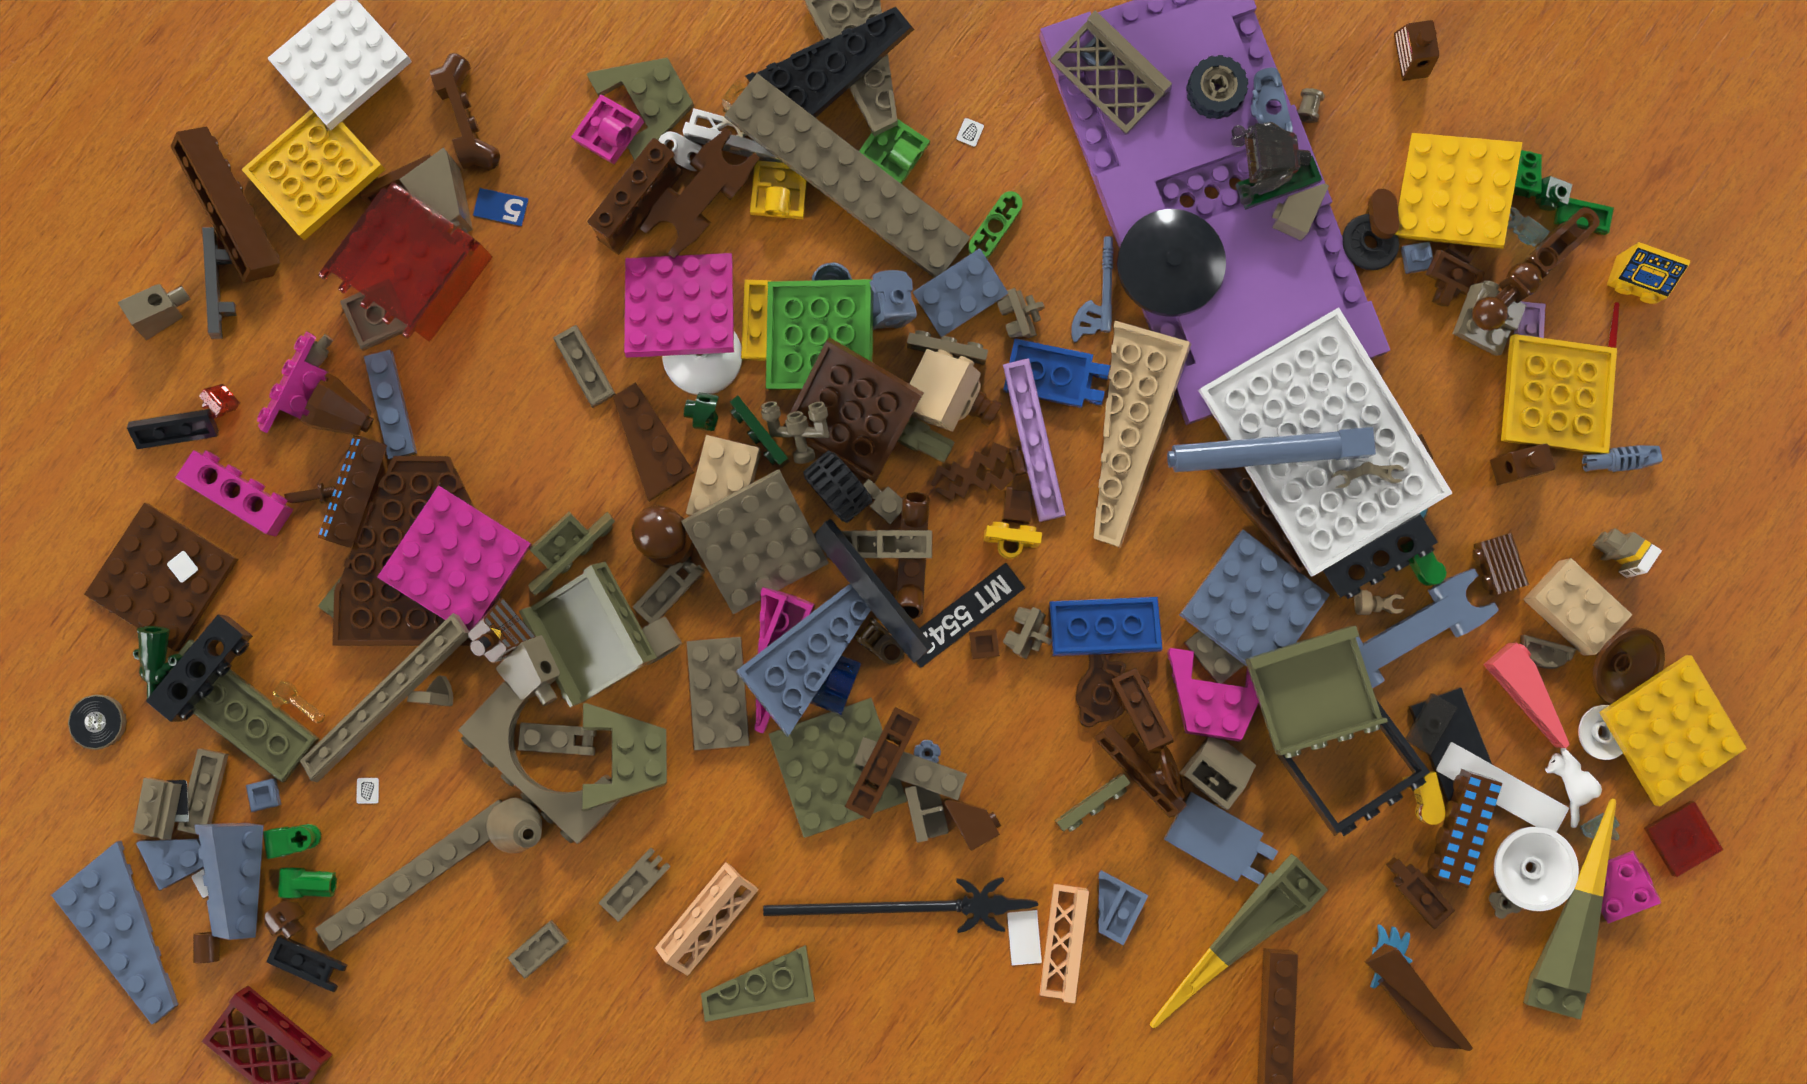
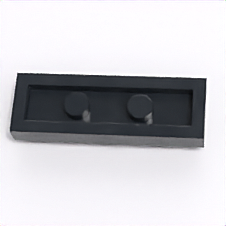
(173, 429)

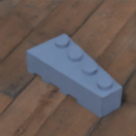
(232, 876)

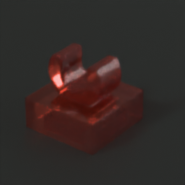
(219, 400)

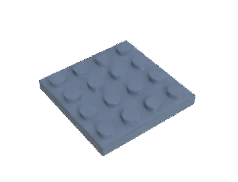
(1253, 601)

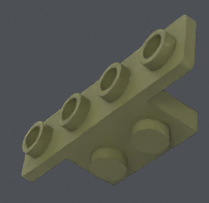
(563, 545)

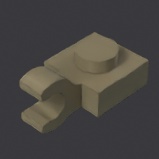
(886, 503)

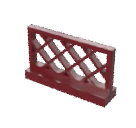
(276, 1027)

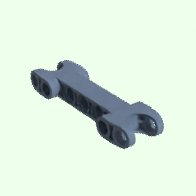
(1447, 610)

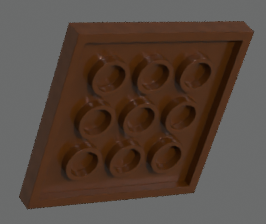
(863, 406)
(145, 590)

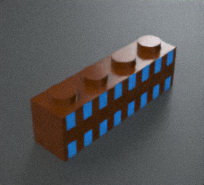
(352, 491)
(1464, 828)

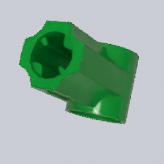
(301, 883)

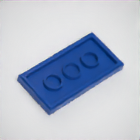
(1105, 626)

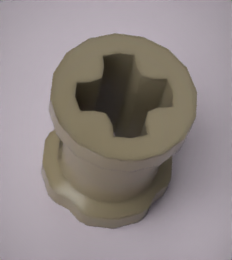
(1310, 105)

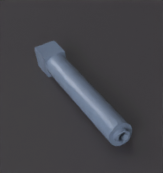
(1337, 445)

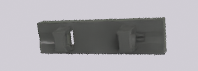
(212, 259)

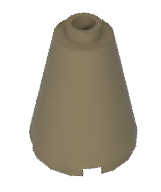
(514, 825)

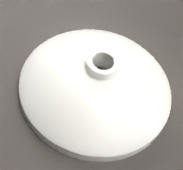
(705, 372)
(1553, 870)

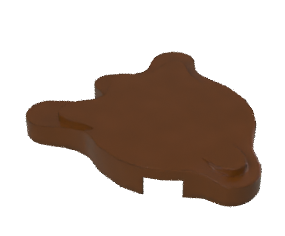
(1096, 693)

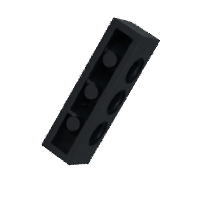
(1422, 545)
(167, 695)

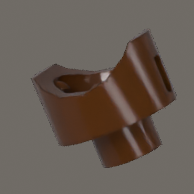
(276, 922)

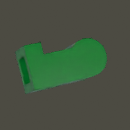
(1426, 568)

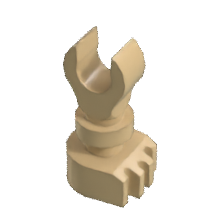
(1365, 603)

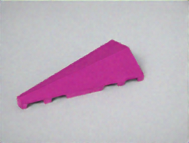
(777, 616)

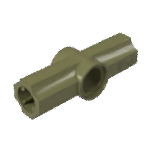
(921, 438)

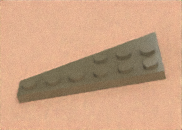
(874, 89)

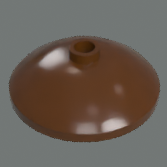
(1627, 662)

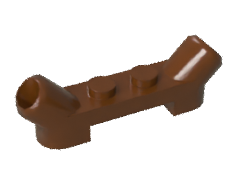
(447, 84)
(912, 570)

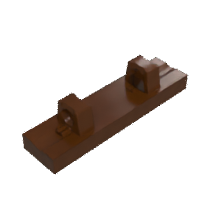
(882, 763)
(1138, 769)

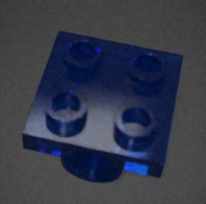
(837, 685)

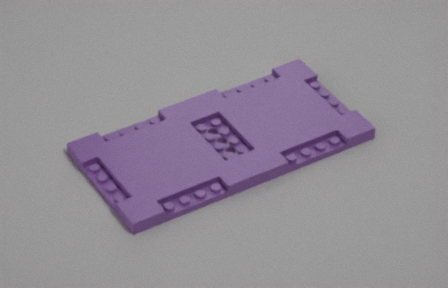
(1270, 278)

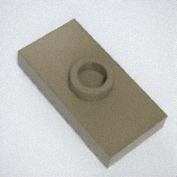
(538, 949)

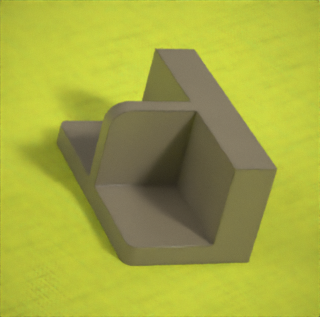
(926, 813)

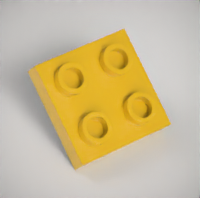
(777, 191)
(1024, 537)

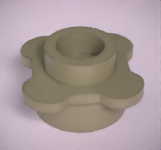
(1501, 910)

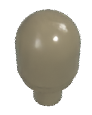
(319, 351)

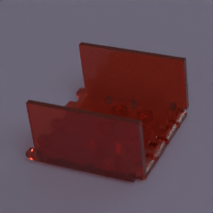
(407, 262)

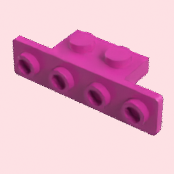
(295, 386)

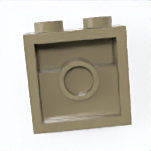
(1490, 341)

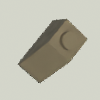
(1298, 211)

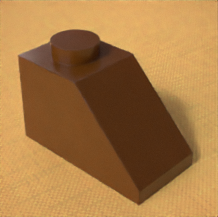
(973, 822)

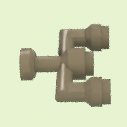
(798, 427)

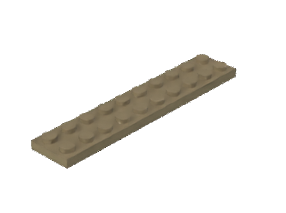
(846, 176)

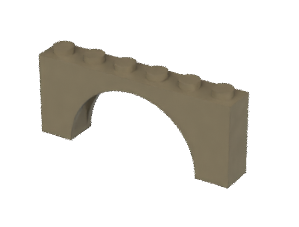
(492, 733)

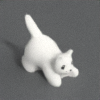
(1579, 784)

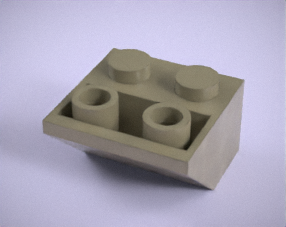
(1218, 771)

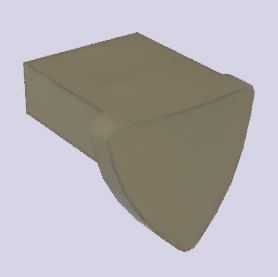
(438, 693)

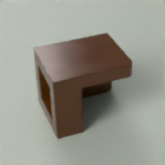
(1017, 506)

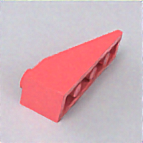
(1524, 684)

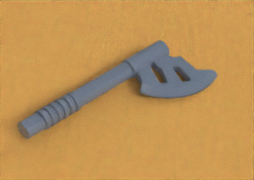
(1105, 310)

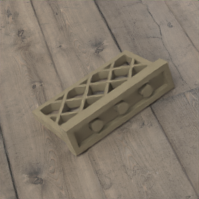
(1132, 61)

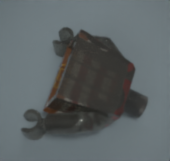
(1271, 157)

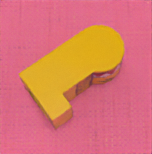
(1429, 801)

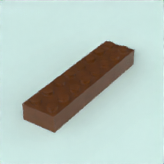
(1247, 496)

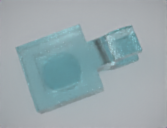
(1526, 228)

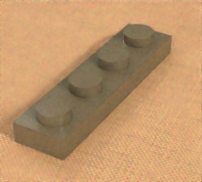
(919, 771)

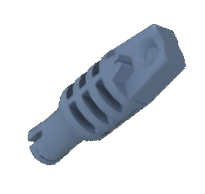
(1623, 458)

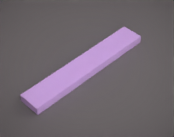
(1034, 440)

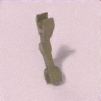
(1368, 468)

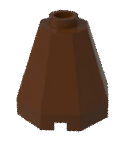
(336, 409)

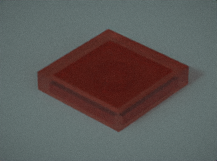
(1683, 838)

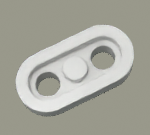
(682, 148)

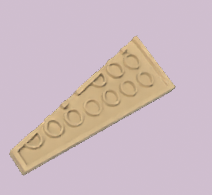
(1139, 397)

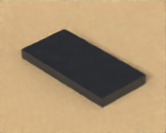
(1460, 730)

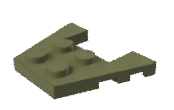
(655, 93)
(637, 757)

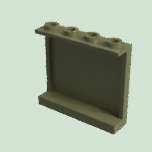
(589, 634)
(1315, 692)

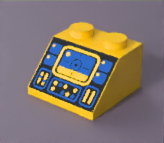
(1647, 273)

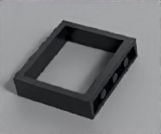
(1371, 809)

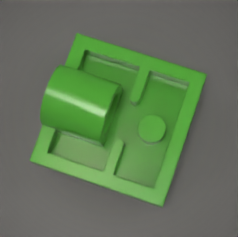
(896, 150)

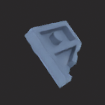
(171, 859)
(1118, 907)

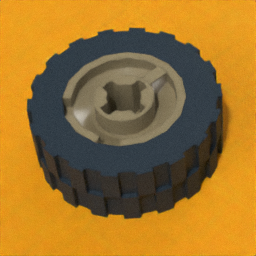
(1226, 74)

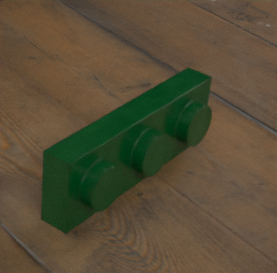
(1300, 180)
(758, 433)

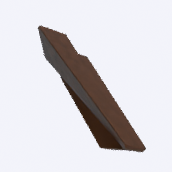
(1415, 999)

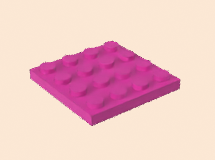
(679, 305)
(454, 559)

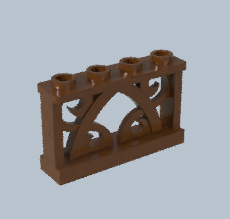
(634, 196)

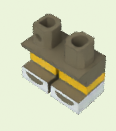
(1629, 550)

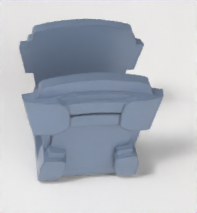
(892, 299)

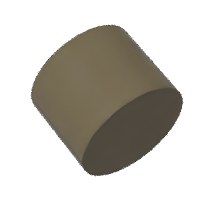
(661, 638)

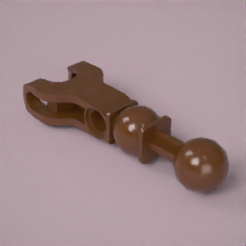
(1527, 276)

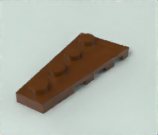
(652, 447)

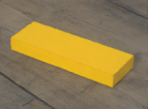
(755, 320)

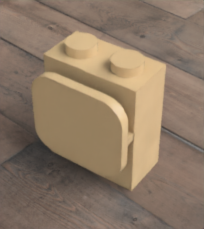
(948, 388)

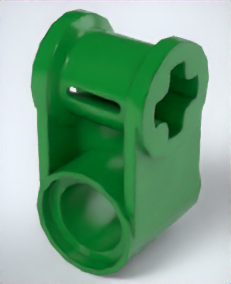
(289, 840)

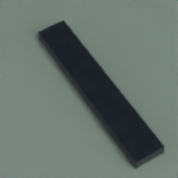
(872, 591)

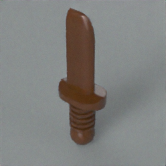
(309, 495)

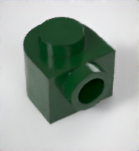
(1554, 194)

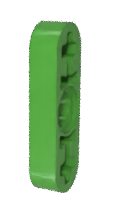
(1011, 214)

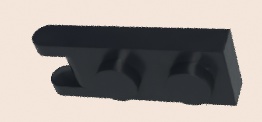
(304, 962)

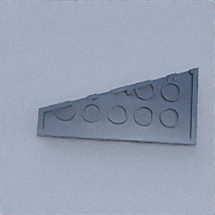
(800, 660)
(117, 927)

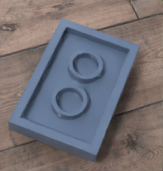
(960, 292)

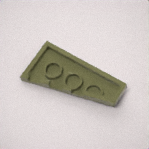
(767, 987)

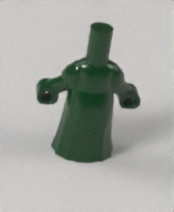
(152, 656)

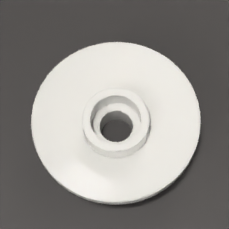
(1602, 746)

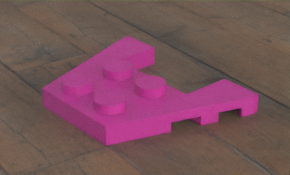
(1211, 707)

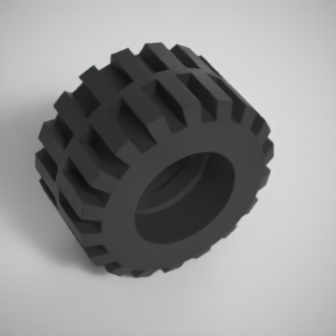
(837, 486)

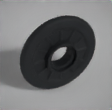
(1359, 253)

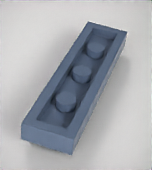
(390, 404)

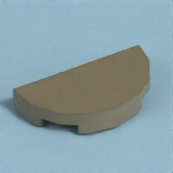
(1547, 653)

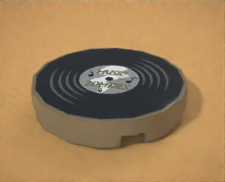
(97, 722)

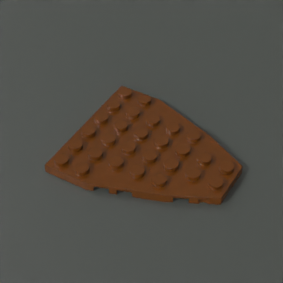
(365, 606)

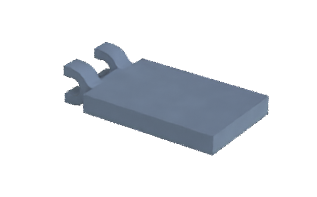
(1218, 839)

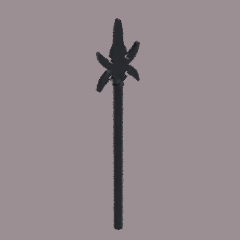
(979, 905)

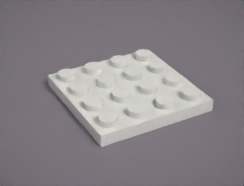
(339, 60)

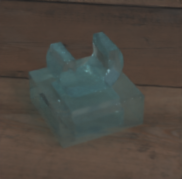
(1591, 827)

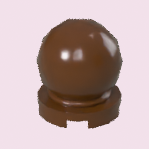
(661, 536)

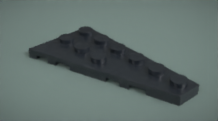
(831, 66)

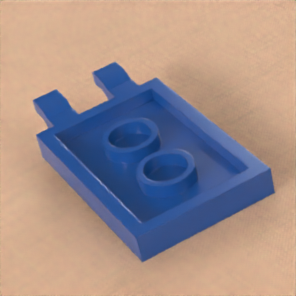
(1061, 373)

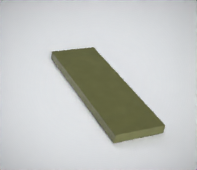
(253, 723)

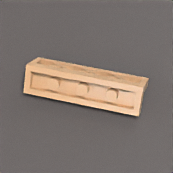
(702, 917)
(1075, 942)

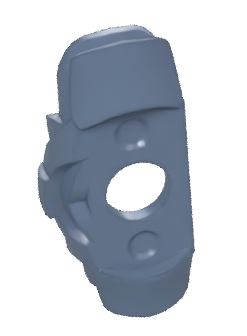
(1268, 88)

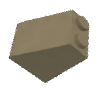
(441, 187)

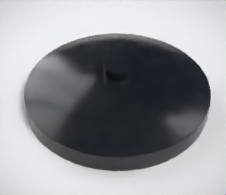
(1171, 262)

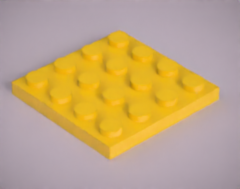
(312, 172)
(1458, 190)
(1559, 394)
(1672, 730)

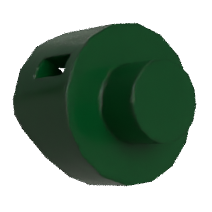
(702, 411)

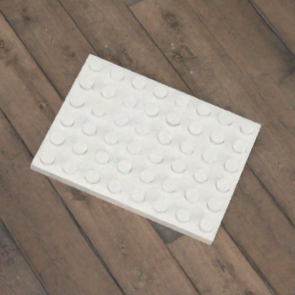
(1321, 385)

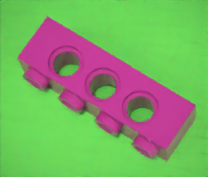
(197, 474)

